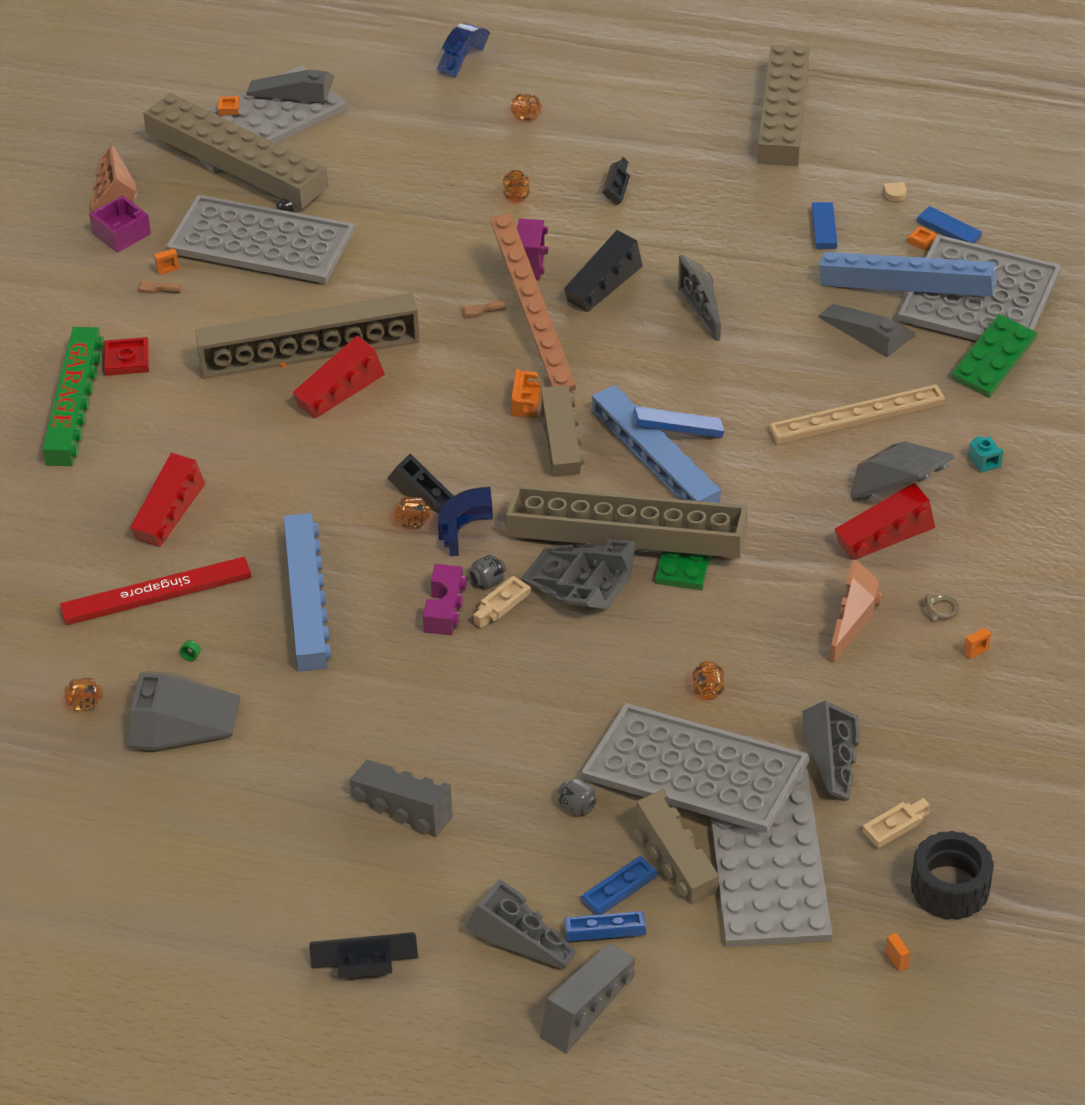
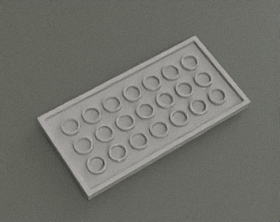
(280, 118)
(261, 238)
(696, 767)
(773, 879)

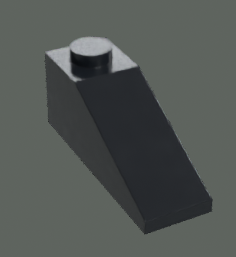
(416, 481)

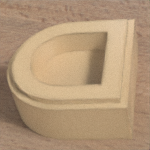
(895, 191)

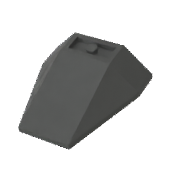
(896, 466)
(178, 712)

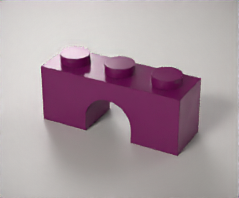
(443, 614)

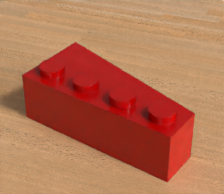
(339, 378)
(168, 499)
(887, 523)

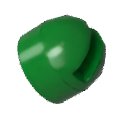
(186, 654)

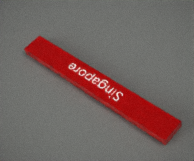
(155, 590)

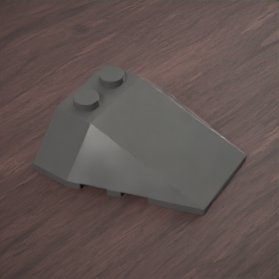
(583, 574)

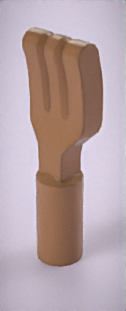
(152, 287)
(477, 310)

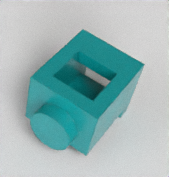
(982, 449)

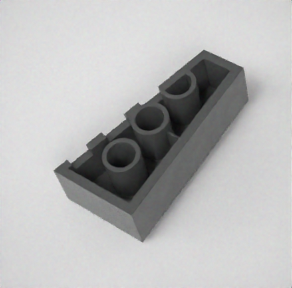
(403, 796)
(585, 997)

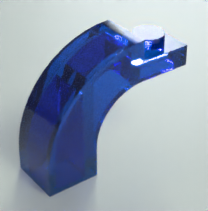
(458, 44)
(460, 510)

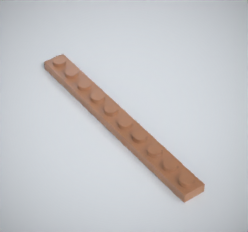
(532, 301)

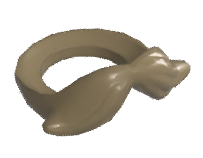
(933, 599)

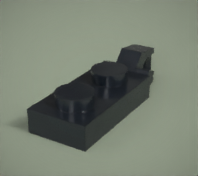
(616, 181)

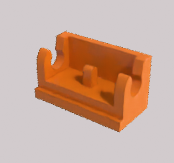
(525, 394)

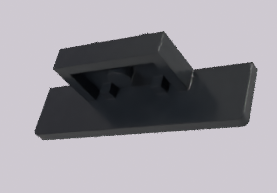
(363, 954)

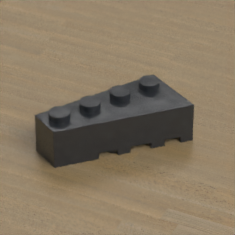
(605, 271)

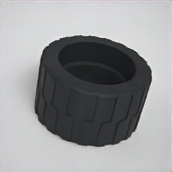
(945, 898)

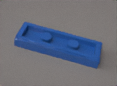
(824, 225)
(948, 225)
(619, 886)
(605, 926)

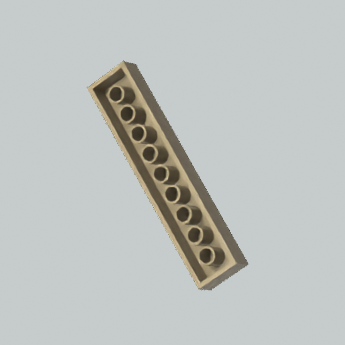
(236, 150)
(306, 335)
(647, 521)

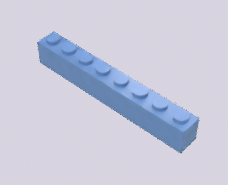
(908, 273)
(654, 448)
(306, 593)

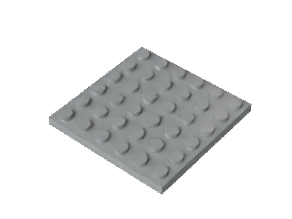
(1019, 292)

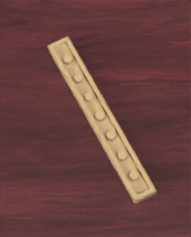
(856, 414)

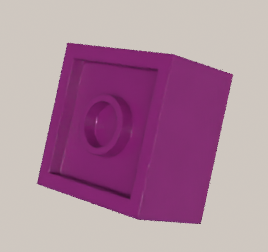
(120, 223)
(532, 235)

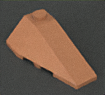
(112, 180)
(856, 607)

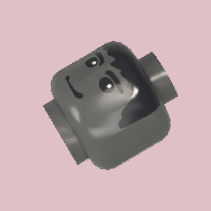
(487, 572)
(577, 797)

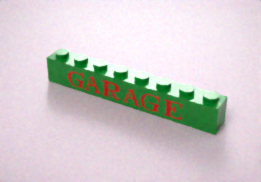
(73, 396)

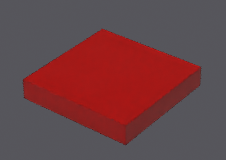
(126, 356)

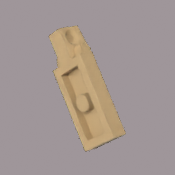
(501, 601)
(895, 822)

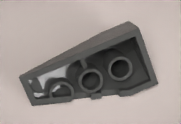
(299, 86)
(698, 290)
(868, 328)
(832, 739)
(510, 923)

